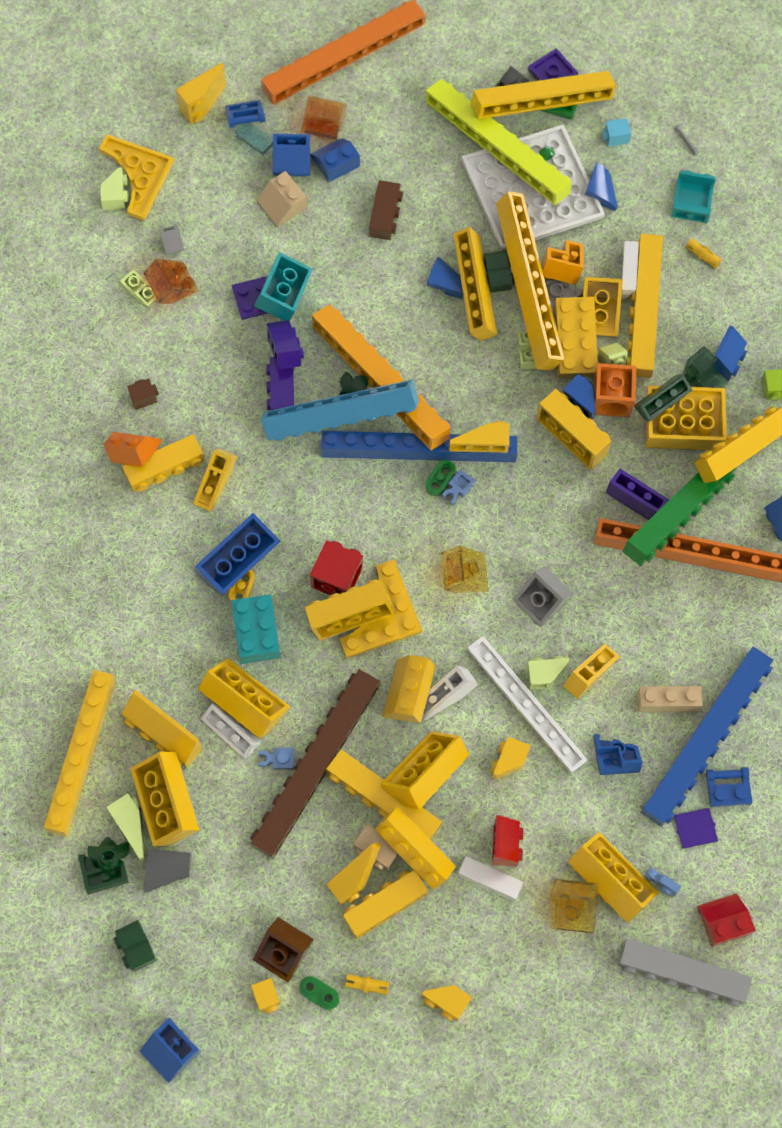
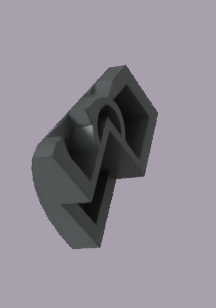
(166, 867)

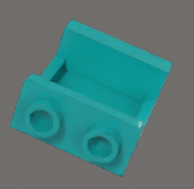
(693, 196)

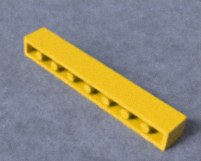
(543, 94)
(645, 308)
(80, 753)

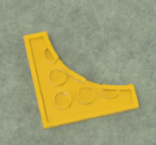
(145, 170)
(390, 628)

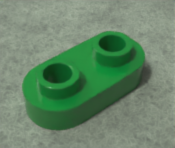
(440, 478)
(319, 992)

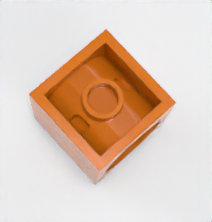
(614, 389)

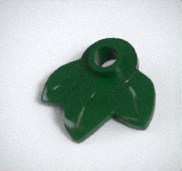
(351, 384)
(108, 853)

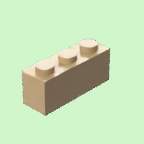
(669, 698)

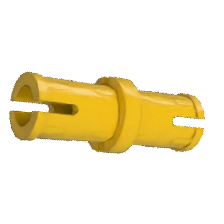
(703, 253)
(367, 984)

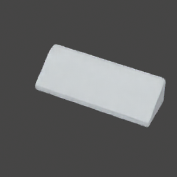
(629, 268)
(230, 730)
(490, 878)

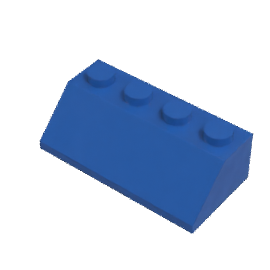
(236, 554)

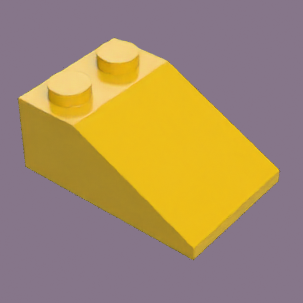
(201, 93)
(607, 299)

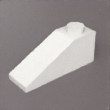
(448, 691)

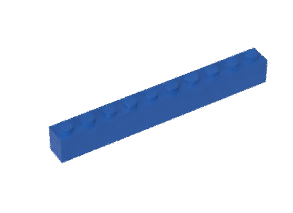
(403, 447)
(707, 736)

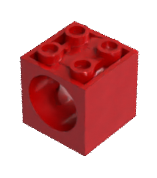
(336, 569)

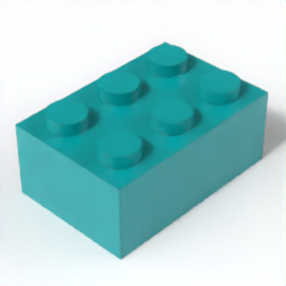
(283, 287)
(255, 629)

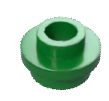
(547, 153)

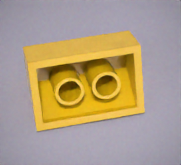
(409, 689)

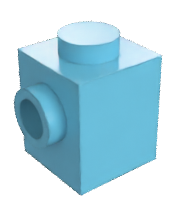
(616, 132)

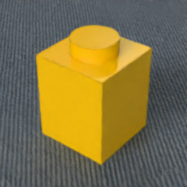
(266, 996)

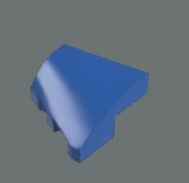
(445, 279)

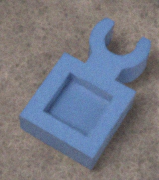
(459, 485)
(281, 758)
(666, 885)

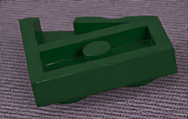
(100, 879)

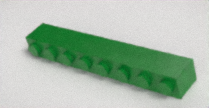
(672, 517)

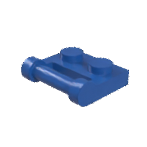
(245, 113)
(729, 793)

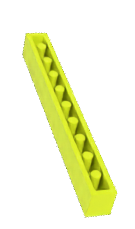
(499, 142)

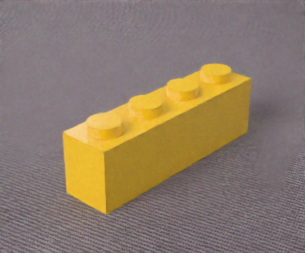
(164, 463)
(415, 848)
(385, 904)

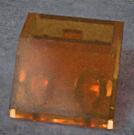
(323, 117)
(170, 280)

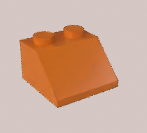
(130, 448)

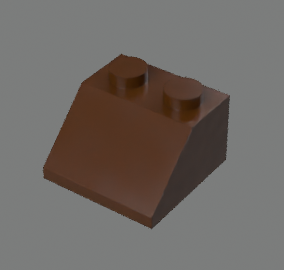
(283, 949)

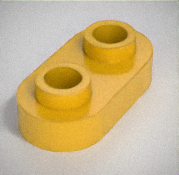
(242, 587)

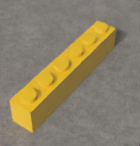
(475, 284)
(740, 445)
(367, 785)

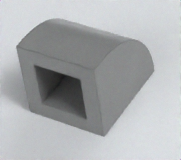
(171, 239)

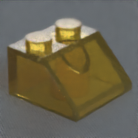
(464, 570)
(573, 905)

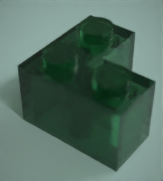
(701, 372)

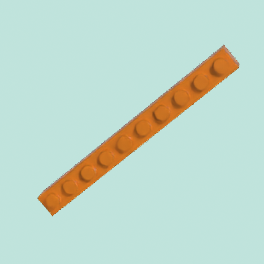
(343, 51)
(698, 551)

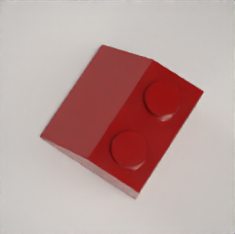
(506, 841)
(726, 919)

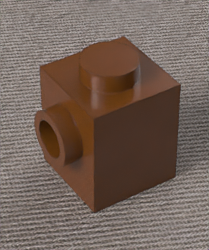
(143, 393)

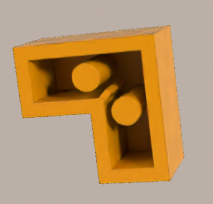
(564, 264)

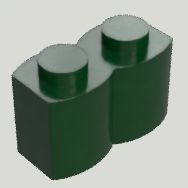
(498, 271)
(135, 946)

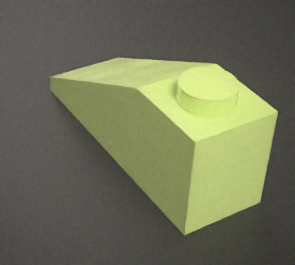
(128, 818)

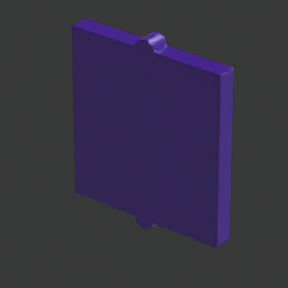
(696, 828)

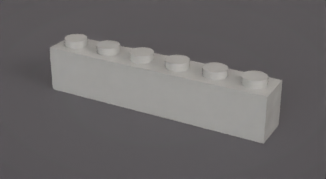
(684, 972)

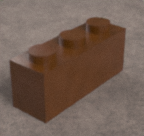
(385, 210)

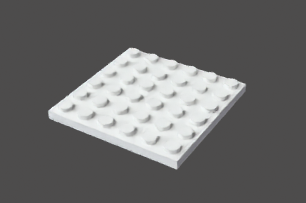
(493, 180)

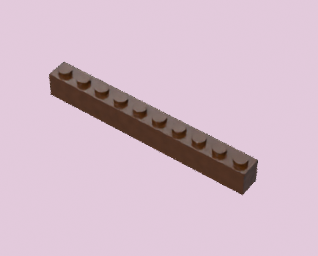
(312, 769)

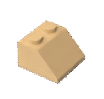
(282, 199)

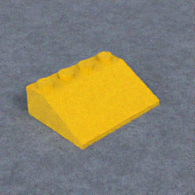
(691, 422)

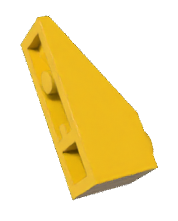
(487, 438)
(215, 478)
(590, 671)
(354, 876)

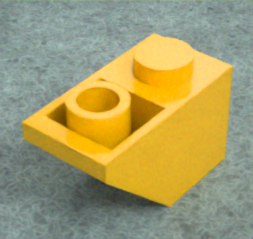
(511, 759)
(447, 999)

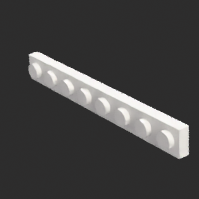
(527, 705)

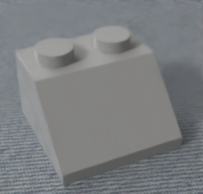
(542, 596)

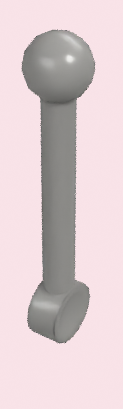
(678, 128)

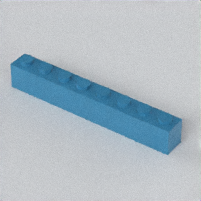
(340, 410)

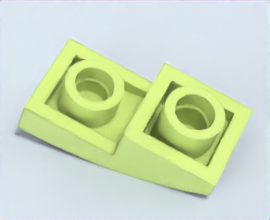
(138, 288)
(525, 352)

